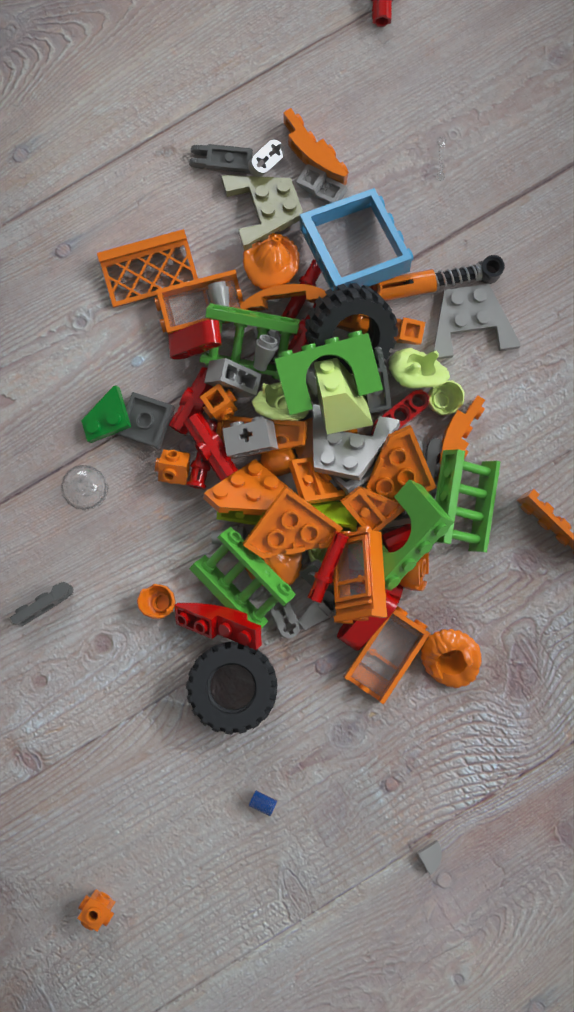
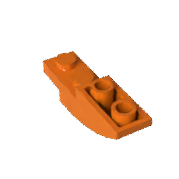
(312, 152)
(460, 427)

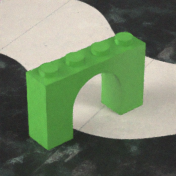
(354, 351)
(427, 526)

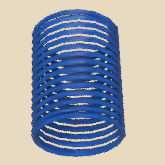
(257, 794)

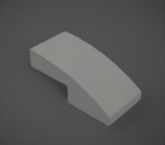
(320, 186)

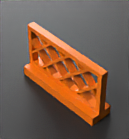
(139, 250)

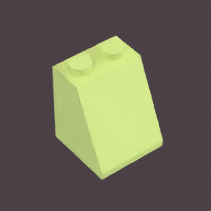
(339, 398)

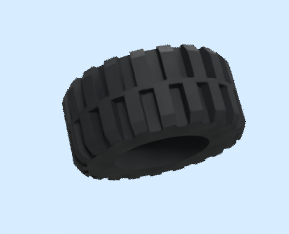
(348, 302)
(209, 710)

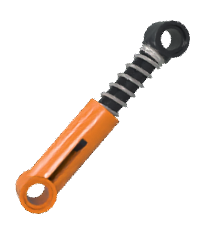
(428, 281)

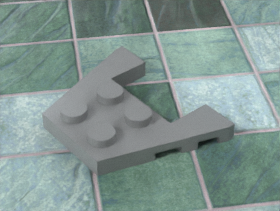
(468, 311)
(345, 452)

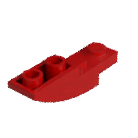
(218, 620)

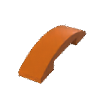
(259, 300)
(409, 330)

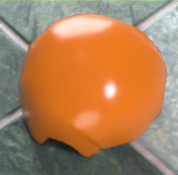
(278, 461)
(156, 601)

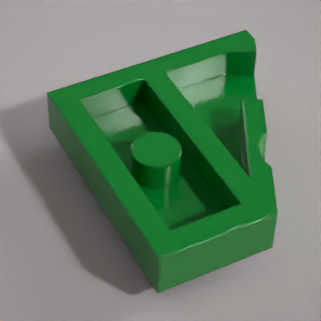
(106, 417)

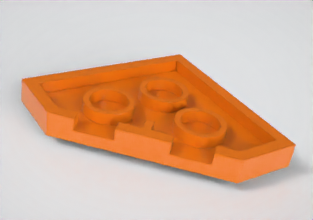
(399, 462)
(246, 490)
(290, 527)

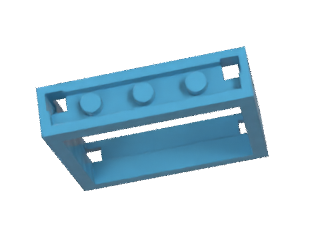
(342, 208)

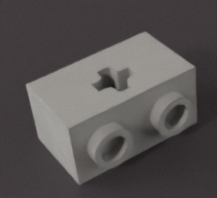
(233, 376)
(237, 436)

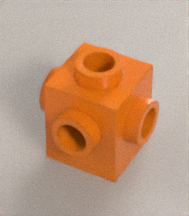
(219, 403)
(173, 467)
(100, 903)

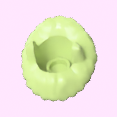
(417, 369)
(272, 404)

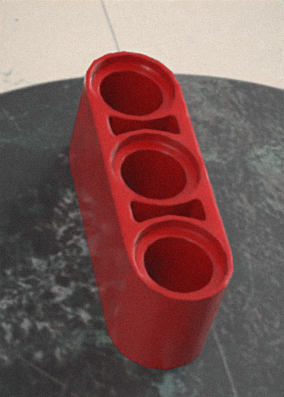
(194, 339)
(407, 407)
(359, 632)

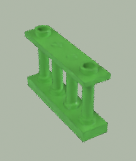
(243, 318)
(449, 489)
(227, 593)

